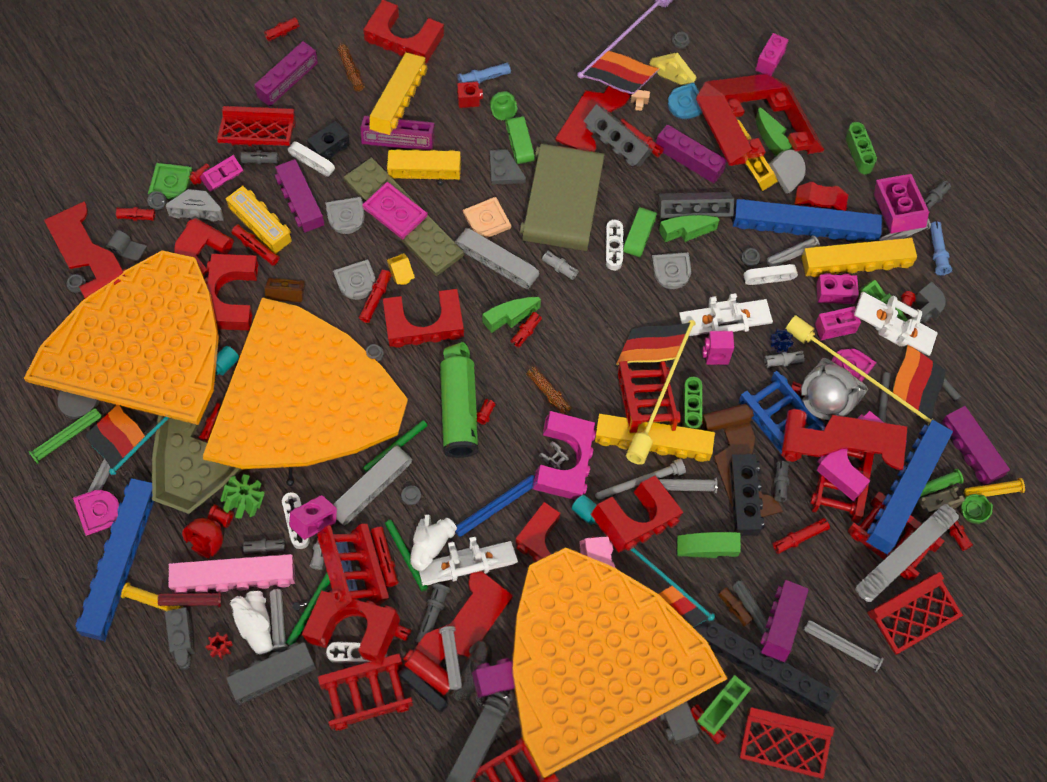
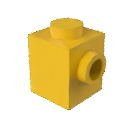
(400, 269)

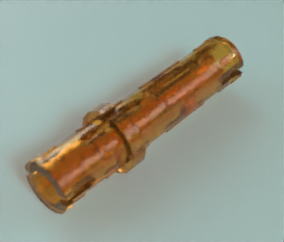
(353, 73)
(554, 397)

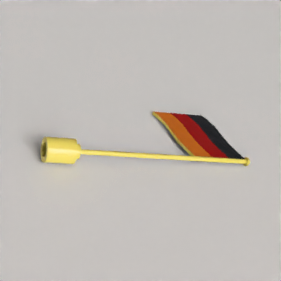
(653, 345)
(916, 381)

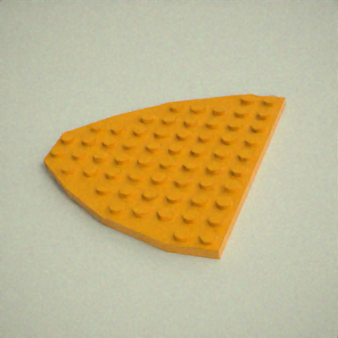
(139, 342)
(302, 395)
(598, 658)

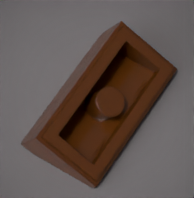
(284, 290)

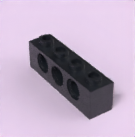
(742, 523)

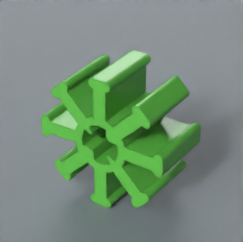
(242, 496)

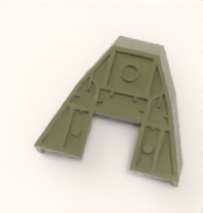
(178, 468)

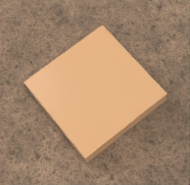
(487, 218)

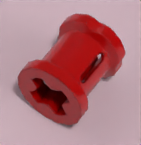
(220, 516)

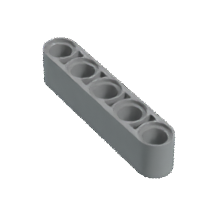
(497, 258)
(371, 484)

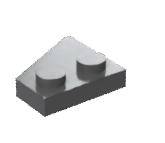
(504, 168)

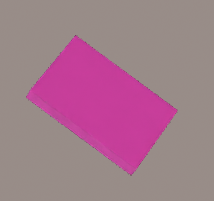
(394, 210)

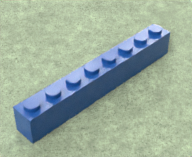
(807, 221)
(909, 487)
(116, 561)

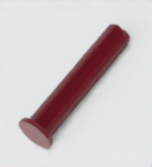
(189, 599)

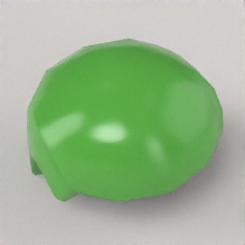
(503, 105)
(976, 508)

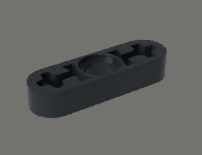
(422, 689)

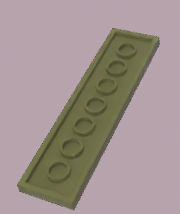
(427, 240)

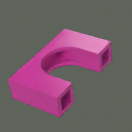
(579, 436)
(841, 473)

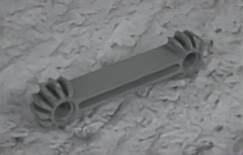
(481, 737)

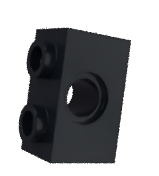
(331, 134)

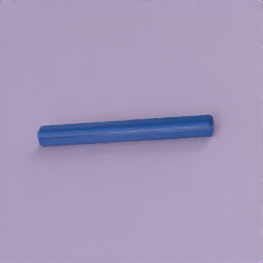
(494, 506)

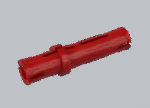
(648, 140)
(269, 256)
(378, 290)
(794, 539)
(390, 576)

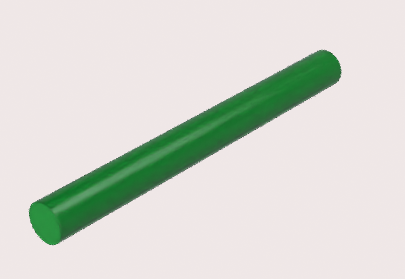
(400, 442)
(405, 553)
(307, 612)

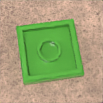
(170, 180)

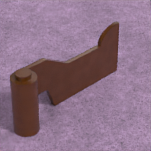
(741, 440)

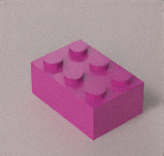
(901, 203)

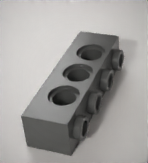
(641, 149)

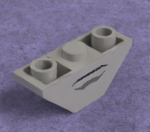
(195, 205)

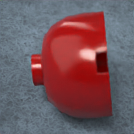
(204, 536)

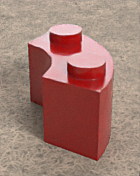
(821, 197)

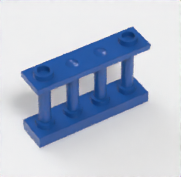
(762, 417)

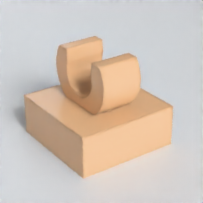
(640, 98)

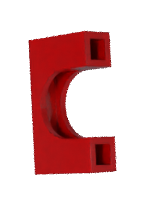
(378, 33)
(222, 270)
(446, 327)
(624, 531)
(533, 536)
(380, 628)

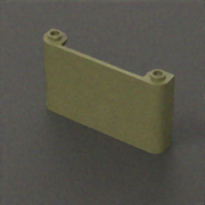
(563, 197)

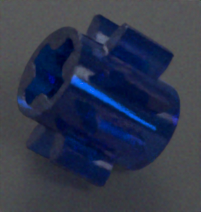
(781, 335)

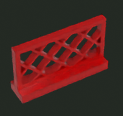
(256, 118)
(908, 596)
(790, 724)

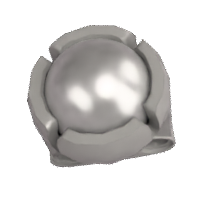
(831, 390)

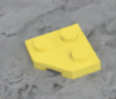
(673, 68)

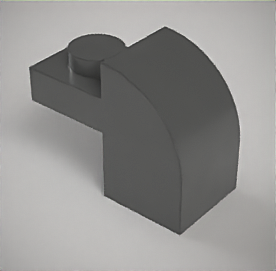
(931, 301)

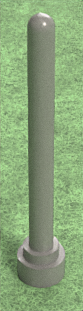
(676, 467)

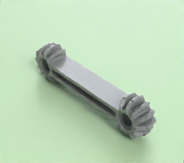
(907, 553)

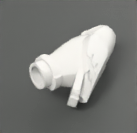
(430, 540)
(253, 621)

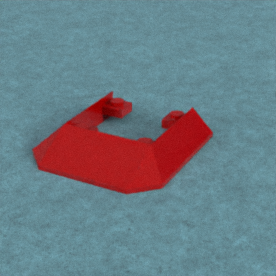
(721, 105)

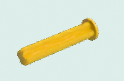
(997, 489)
(144, 597)

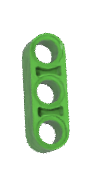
(520, 140)
(861, 148)
(640, 232)
(692, 397)

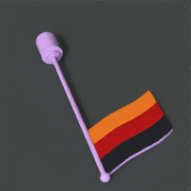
(619, 70)

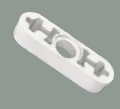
(311, 158)
(619, 239)
(770, 274)
(293, 535)
(341, 657)

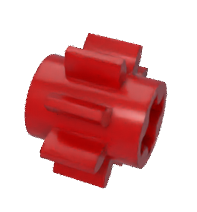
(224, 648)

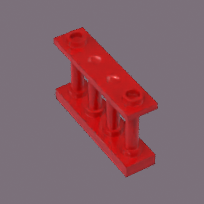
(632, 404)
(856, 508)
(859, 534)
(367, 559)
(370, 671)
(507, 758)

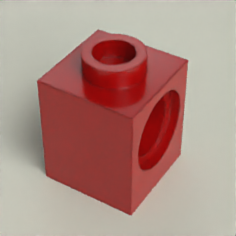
(464, 97)

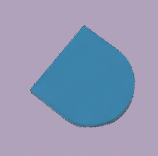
(683, 102)

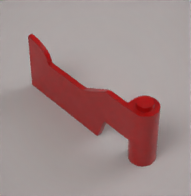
(574, 132)
(196, 236)
(79, 249)
(844, 434)
(471, 625)

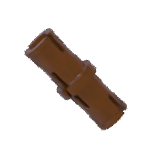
(735, 606)

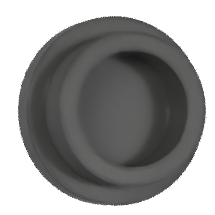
(680, 40)
(156, 200)
(750, 257)
(74, 282)
(375, 351)
(411, 495)

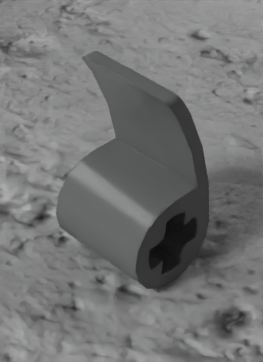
(123, 246)

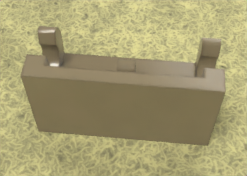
(930, 504)

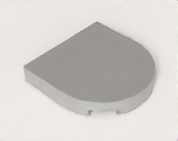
(788, 169)
(345, 215)
(672, 269)
(355, 280)

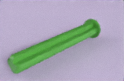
(65, 435)
(943, 482)

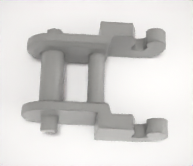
(551, 460)

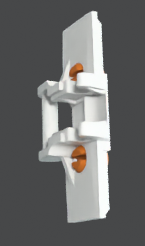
(725, 312)
(885, 320)
(468, 561)

